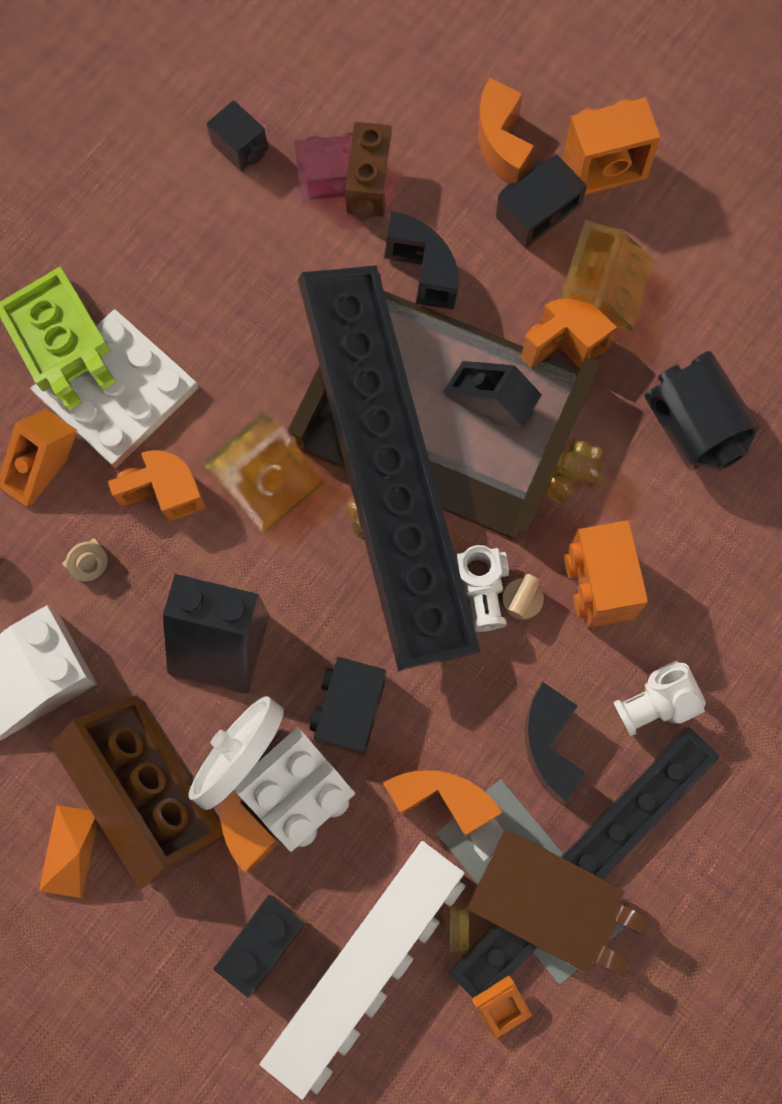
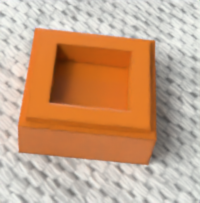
(502, 1007)

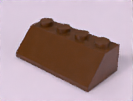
(136, 789)

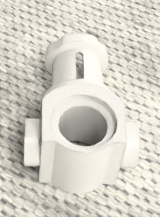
(484, 587)
(669, 695)

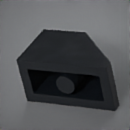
(494, 392)

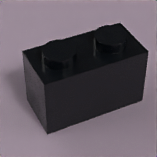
(540, 200)
(349, 705)
(260, 946)

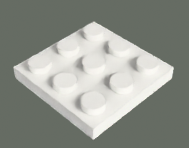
(128, 412)

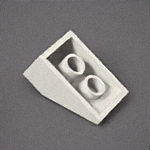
(38, 670)

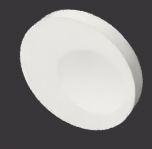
(235, 753)

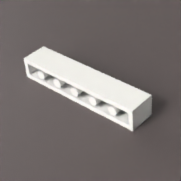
(361, 970)

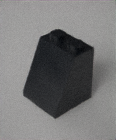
(213, 633)

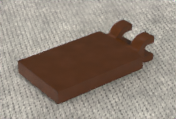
(553, 904)

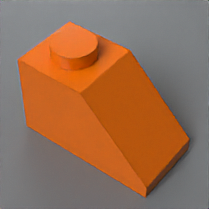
(35, 455)

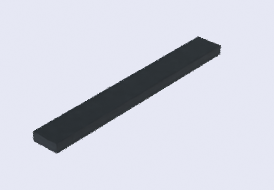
(598, 849)

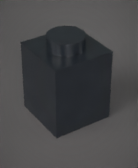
(237, 136)

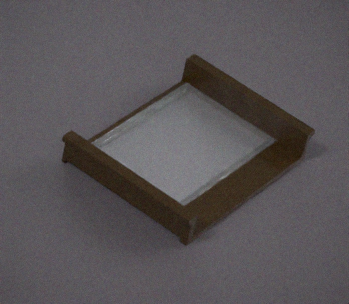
(479, 467)

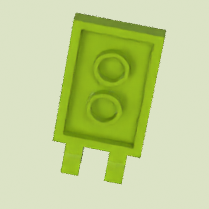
(56, 336)

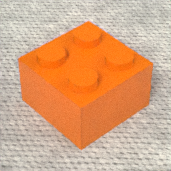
(612, 144)
(606, 574)

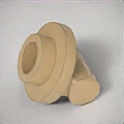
(86, 561)
(523, 597)

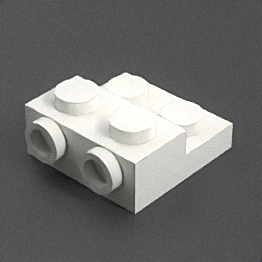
(295, 790)

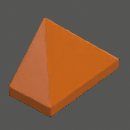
(69, 852)

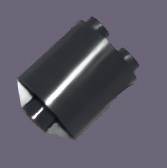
(703, 414)

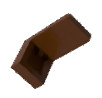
(368, 169)

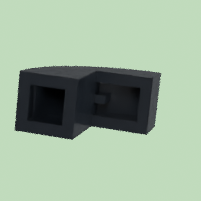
(417, 243)
(544, 722)

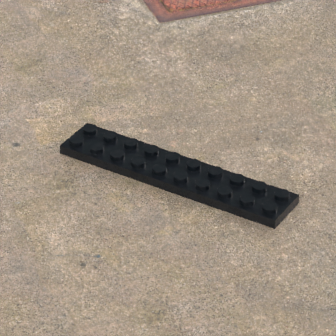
(388, 467)

